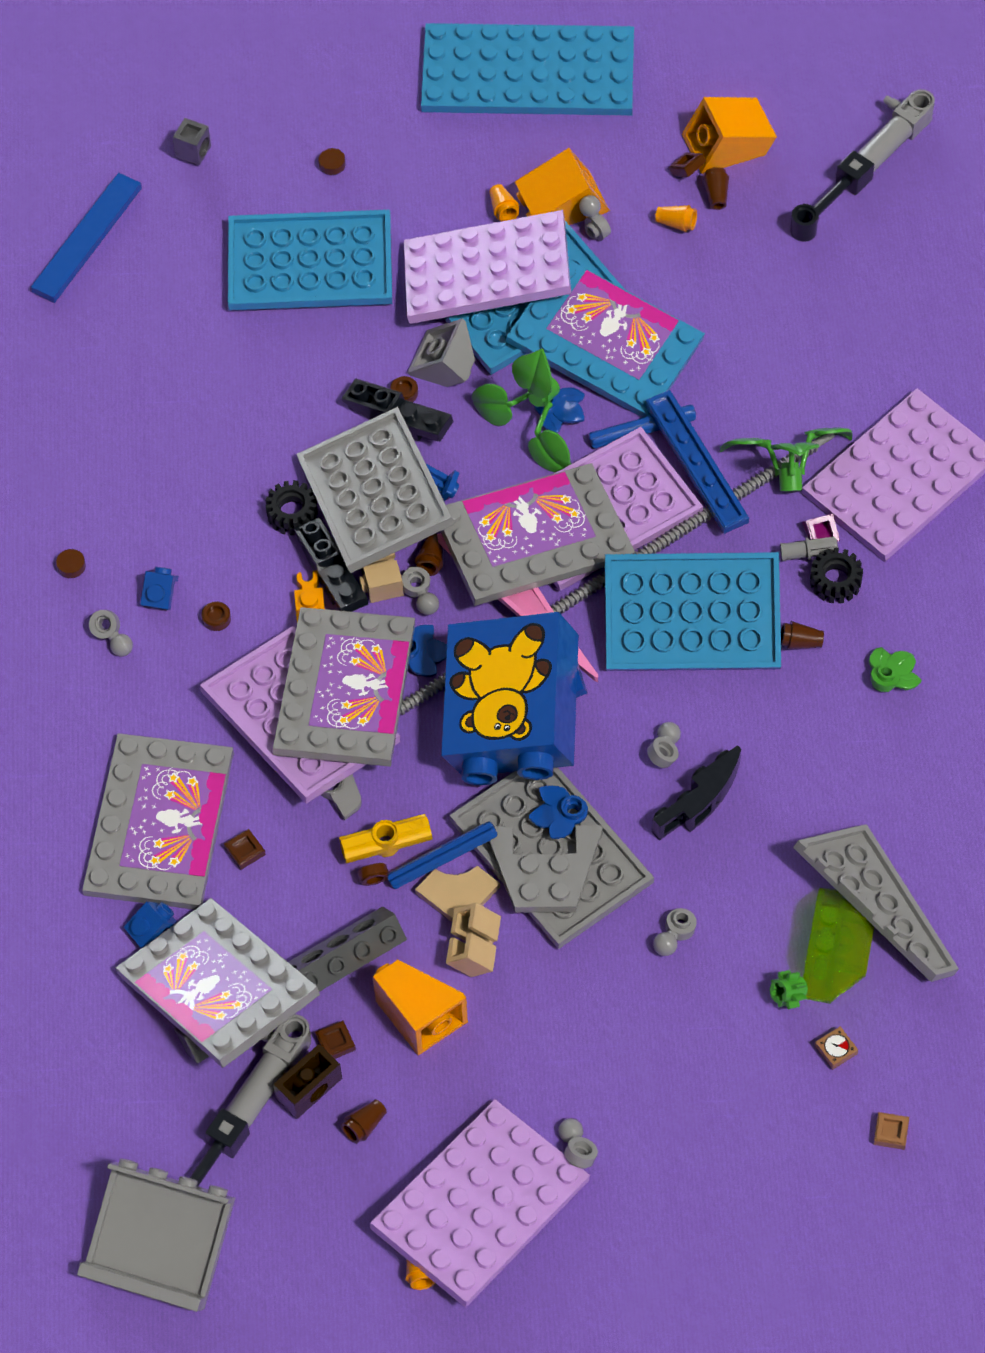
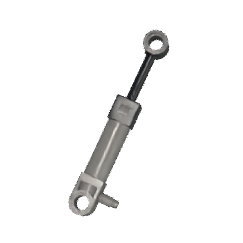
(858, 167)
(232, 1125)

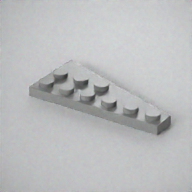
(868, 880)

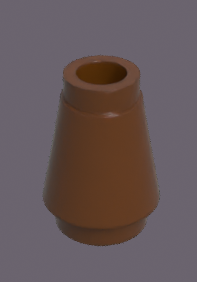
(716, 186)
(430, 555)
(800, 636)
(363, 1121)

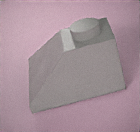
(444, 355)

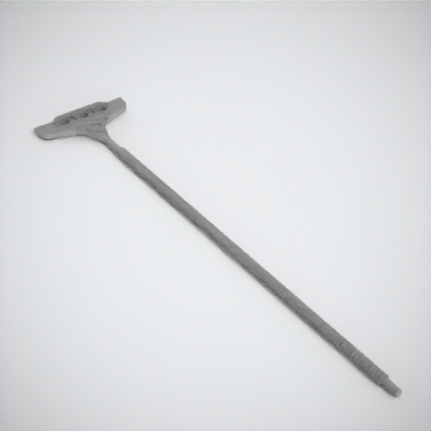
(347, 796)

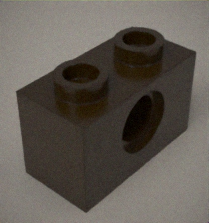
(307, 1081)

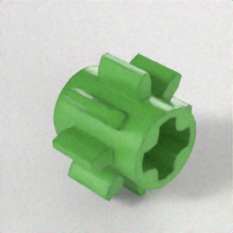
(788, 989)

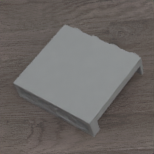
(158, 1235)

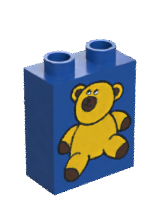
(510, 697)

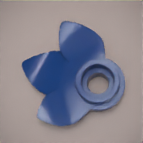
(564, 409)
(426, 651)
(555, 814)

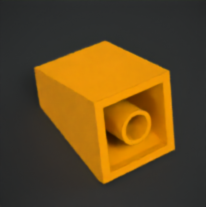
(728, 131)
(559, 186)
(419, 1004)

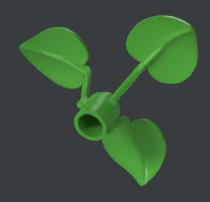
(531, 373)
(791, 473)

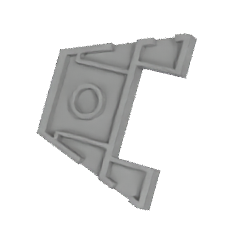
(545, 880)

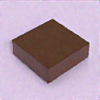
(687, 164)
(244, 849)
(336, 1040)

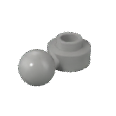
(596, 224)
(427, 602)
(120, 644)
(663, 749)
(666, 942)
(580, 1150)

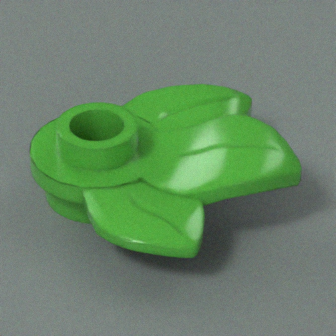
(892, 670)

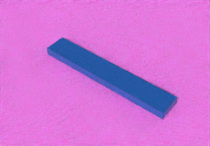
(86, 237)
(697, 461)

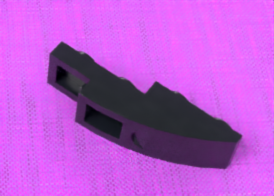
(375, 400)
(330, 566)
(707, 791)

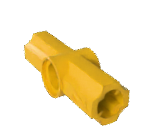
(368, 842)

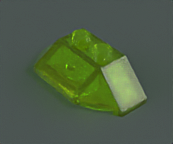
(836, 947)

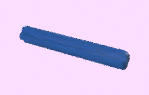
(610, 434)
(442, 855)

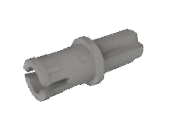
(807, 548)

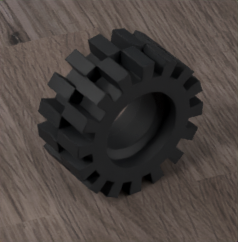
(287, 494)
(838, 561)

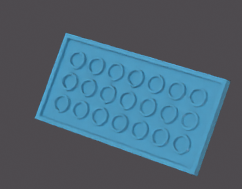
(528, 69)

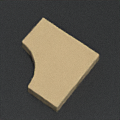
(452, 891)

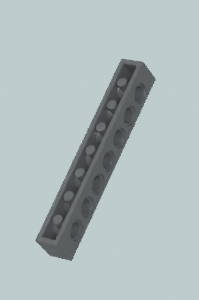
(336, 957)

